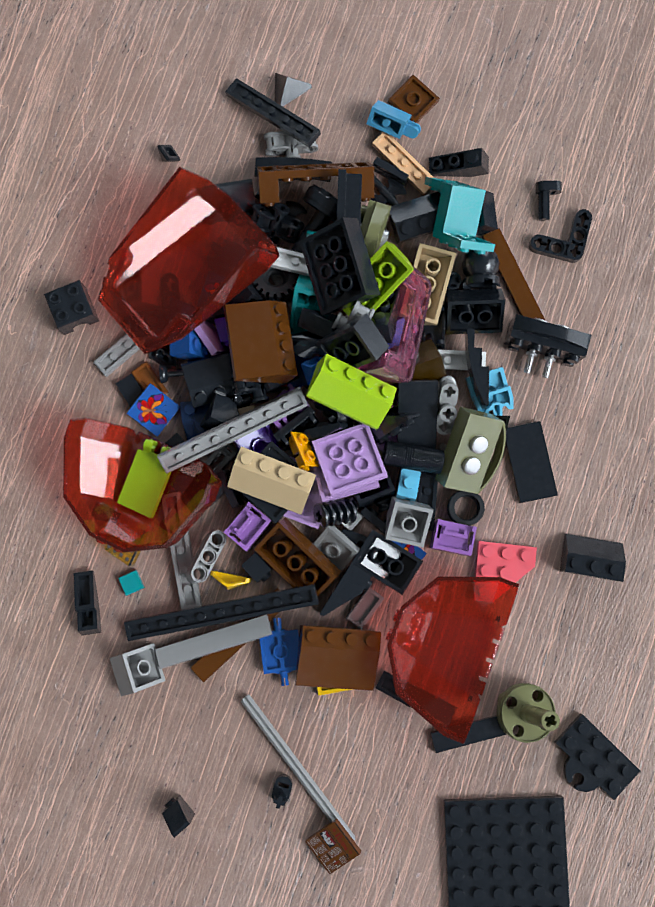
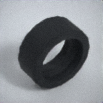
(479, 513)

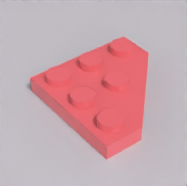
(504, 560)

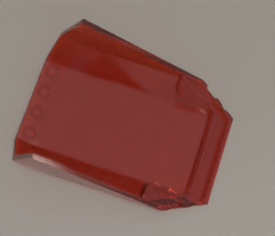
(183, 261)

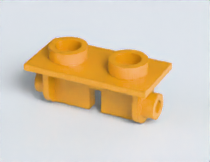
(299, 444)

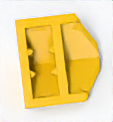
(230, 581)

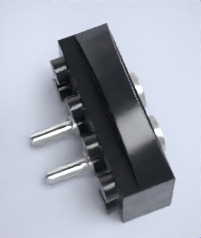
(547, 339)

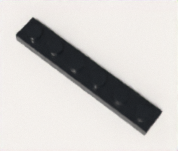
(273, 112)

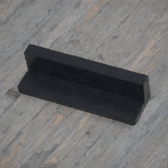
(349, 195)

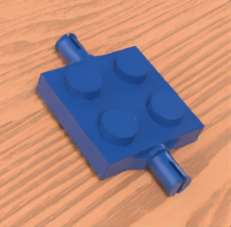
(280, 651)

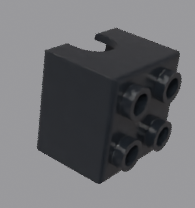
(71, 306)

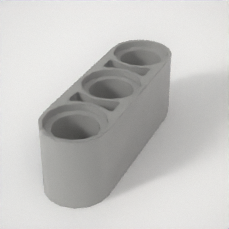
(198, 561)

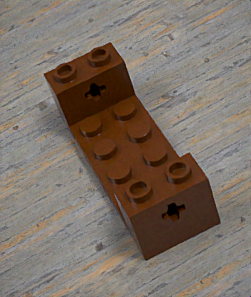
(269, 186)

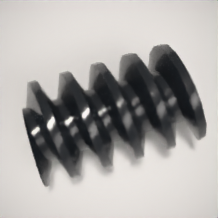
(335, 512)

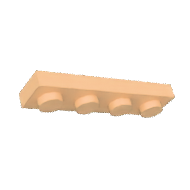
(401, 159)

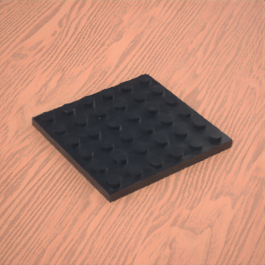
(506, 852)

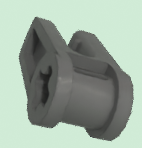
(228, 457)

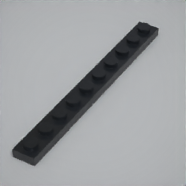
(221, 612)

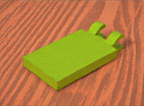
(145, 481)

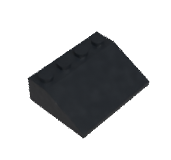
(339, 266)

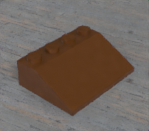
(260, 342)
(337, 658)

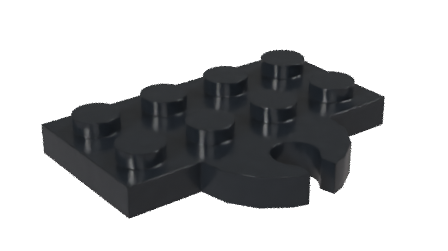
(595, 759)

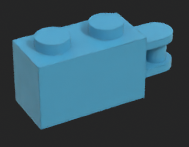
(392, 121)

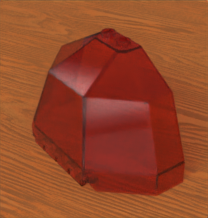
(94, 474)
(443, 647)

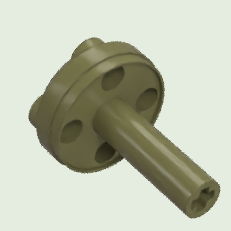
(532, 716)

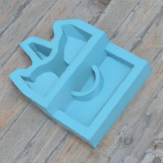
(499, 393)

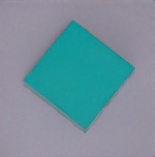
(131, 582)

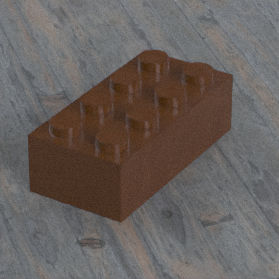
(296, 557)

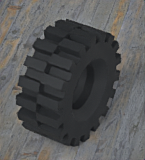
(276, 292)

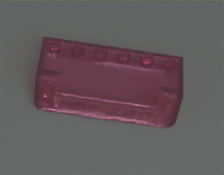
(399, 359)

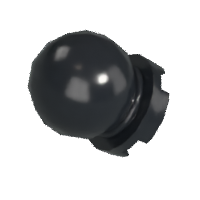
(480, 270)

